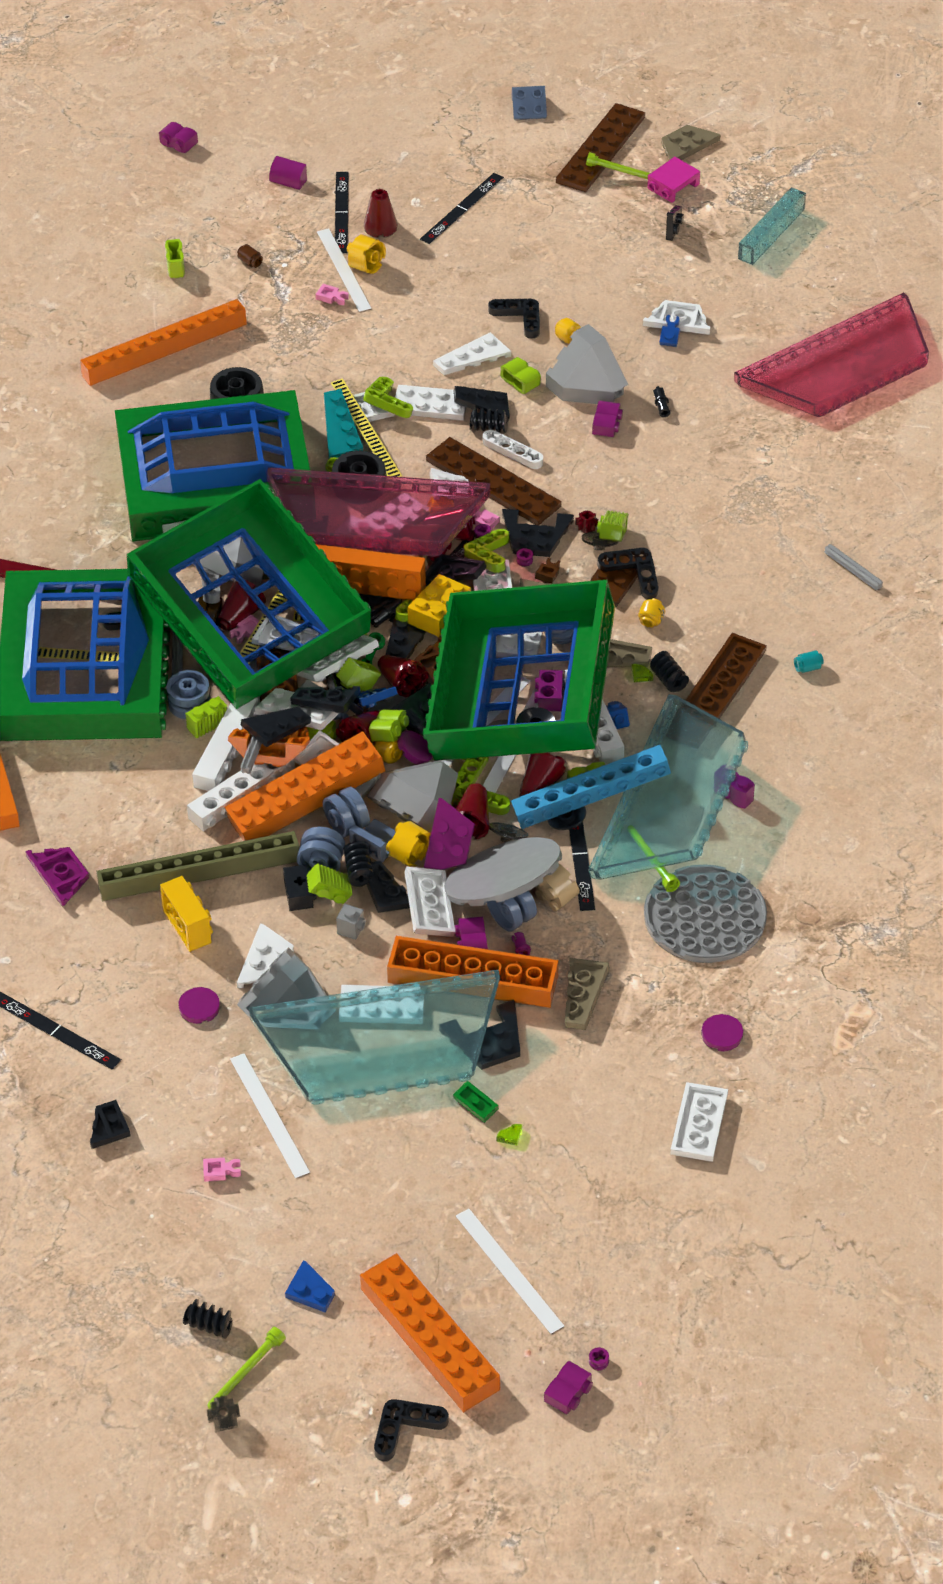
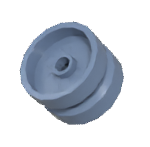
(186, 691)
(346, 810)
(321, 847)
(514, 911)

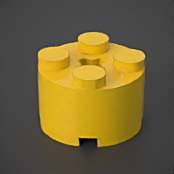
(366, 254)
(409, 843)

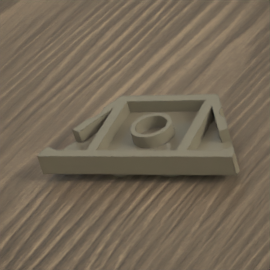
(688, 141)

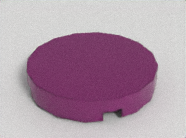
(414, 747)
(199, 1005)
(722, 1032)

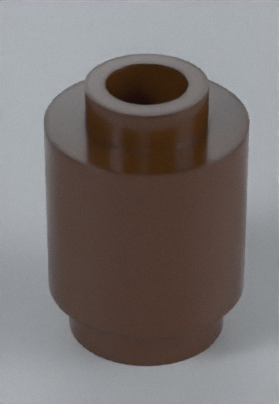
(249, 256)

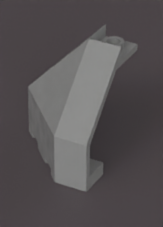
(586, 370)
(238, 555)
(415, 791)
(283, 982)

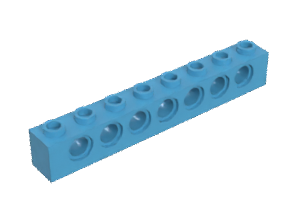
(591, 786)

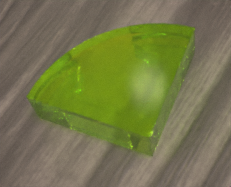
(641, 673)
(510, 1135)

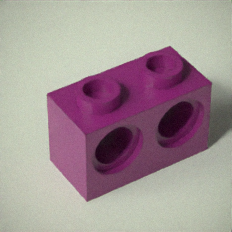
(550, 690)

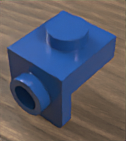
(618, 714)

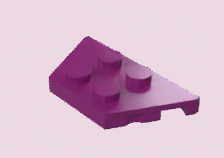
(449, 838)
(59, 871)

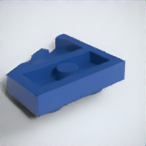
(370, 697)
(310, 1289)

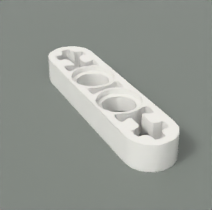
(530, 458)

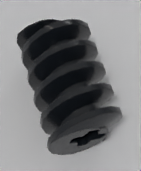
(489, 420)
(669, 672)
(358, 863)
(208, 1319)

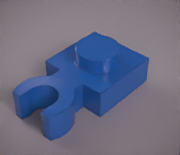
(670, 333)

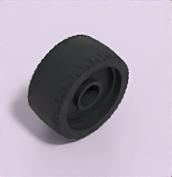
(235, 382)
(359, 463)

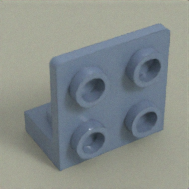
(529, 102)
(376, 836)

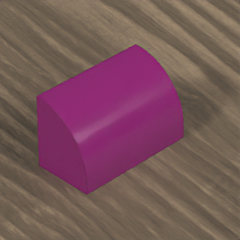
(288, 172)

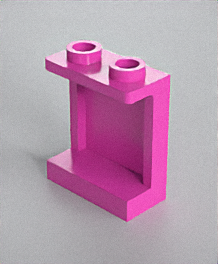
(672, 178)

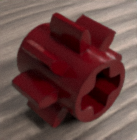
(586, 521)

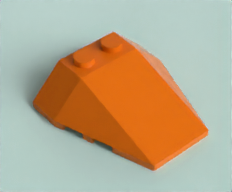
(276, 754)

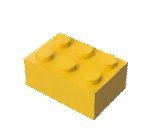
(430, 605)
(186, 913)

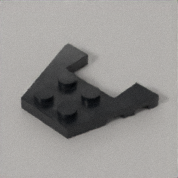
(538, 538)
(502, 1039)

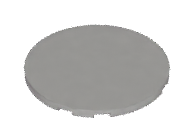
(503, 871)
(708, 916)

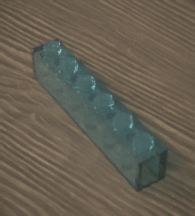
(771, 226)

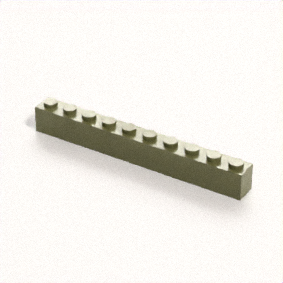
(198, 865)

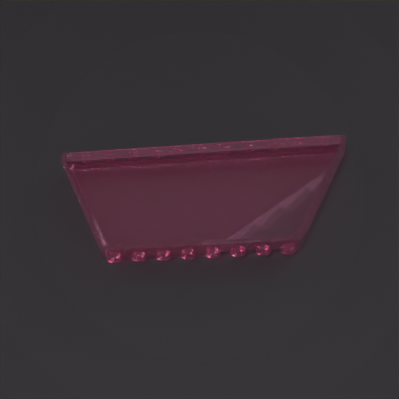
(842, 360)
(378, 510)

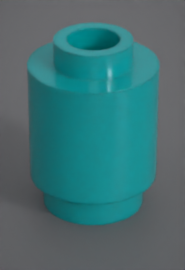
(808, 661)

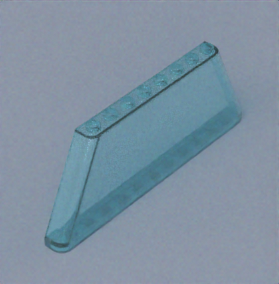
(673, 815)
(381, 1036)

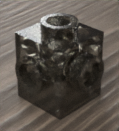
(221, 1422)

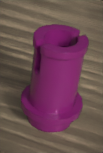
(521, 944)

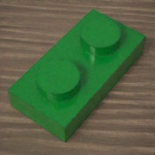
(475, 1101)

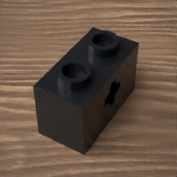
(297, 888)

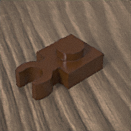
(548, 572)

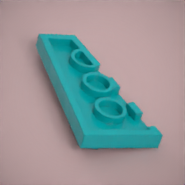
(340, 427)

